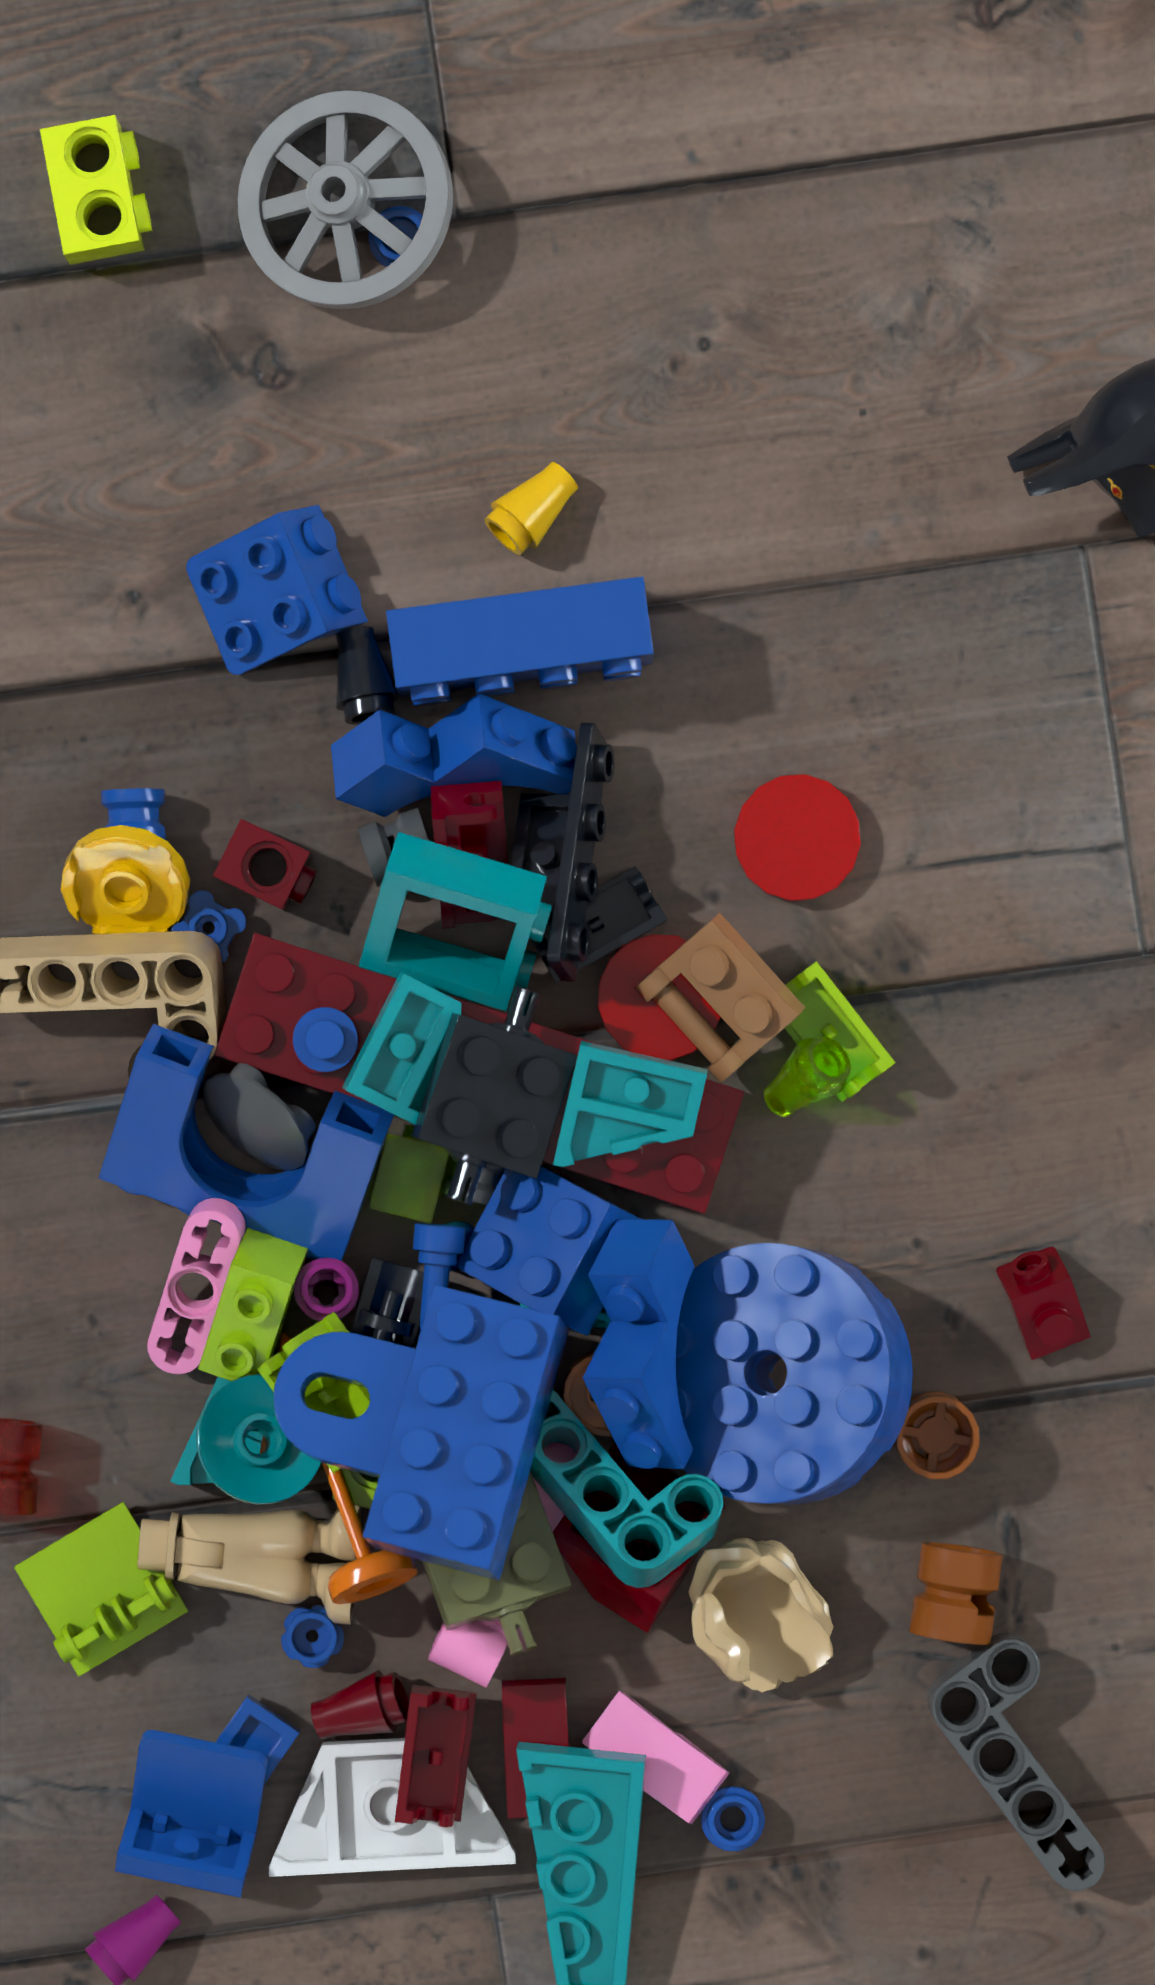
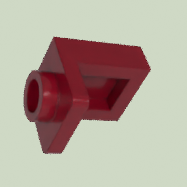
(1043, 1302)

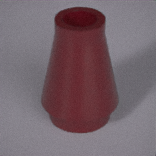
(364, 1707)

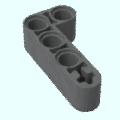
(1023, 1771)

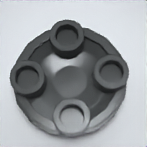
(257, 1118)

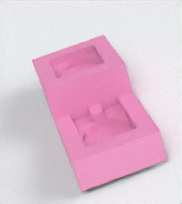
(675, 1768)

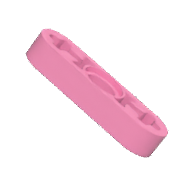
(189, 1260)

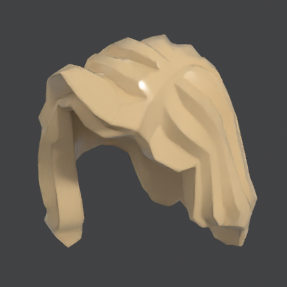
(759, 1614)

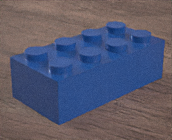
(520, 639)

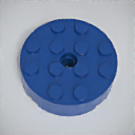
(842, 1384)

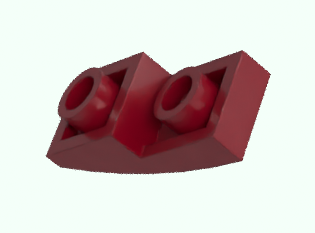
(533, 1714)

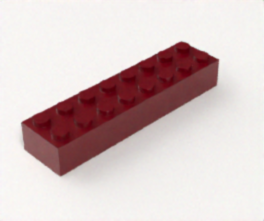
(288, 981)

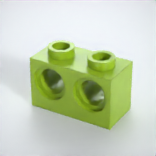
(252, 1306)

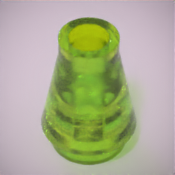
(810, 1074)

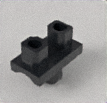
(390, 1303)

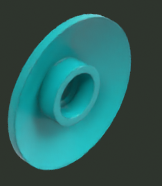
(221, 1445)

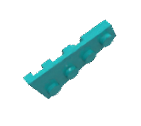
(586, 1847)

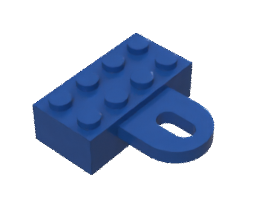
(443, 1425)

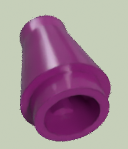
(328, 1273)
(132, 1940)

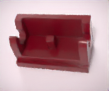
(472, 821)
(435, 1755)

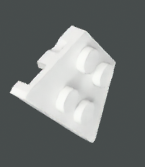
(350, 1826)

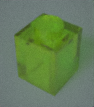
(409, 1177)

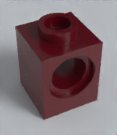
(237, 861)

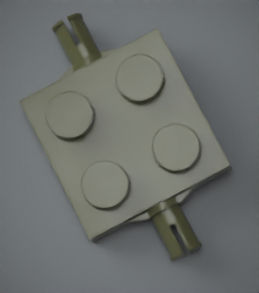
(529, 1574)

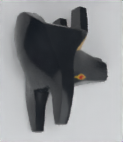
(1105, 444)

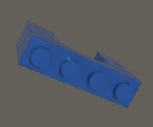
(164, 1157)

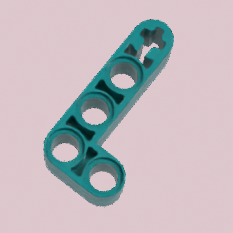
(634, 1515)

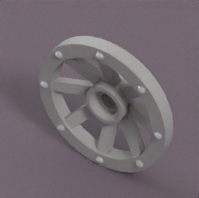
(355, 206)

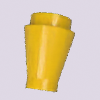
(530, 509)

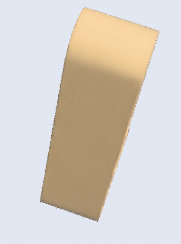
(99, 986)

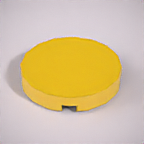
(125, 881)

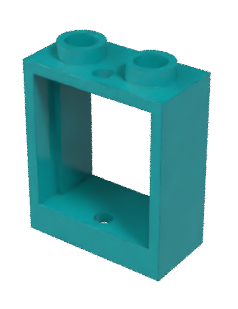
(469, 883)

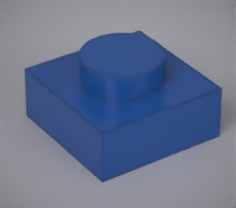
(259, 1730)

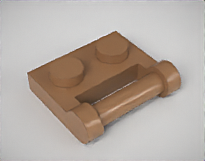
(733, 984)

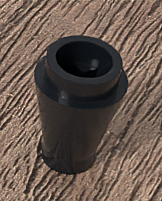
(362, 676)

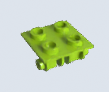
(95, 1591)

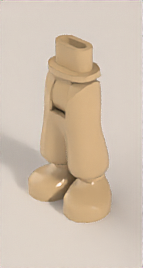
(251, 1554)

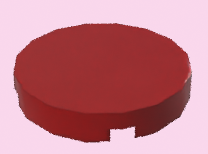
(797, 837)
(641, 1024)

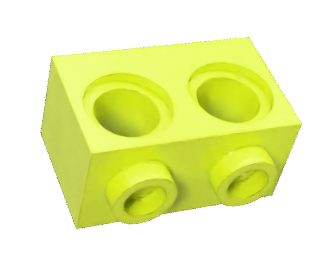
(81, 192)

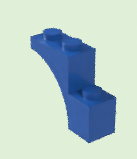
(396, 761)
(633, 1370)

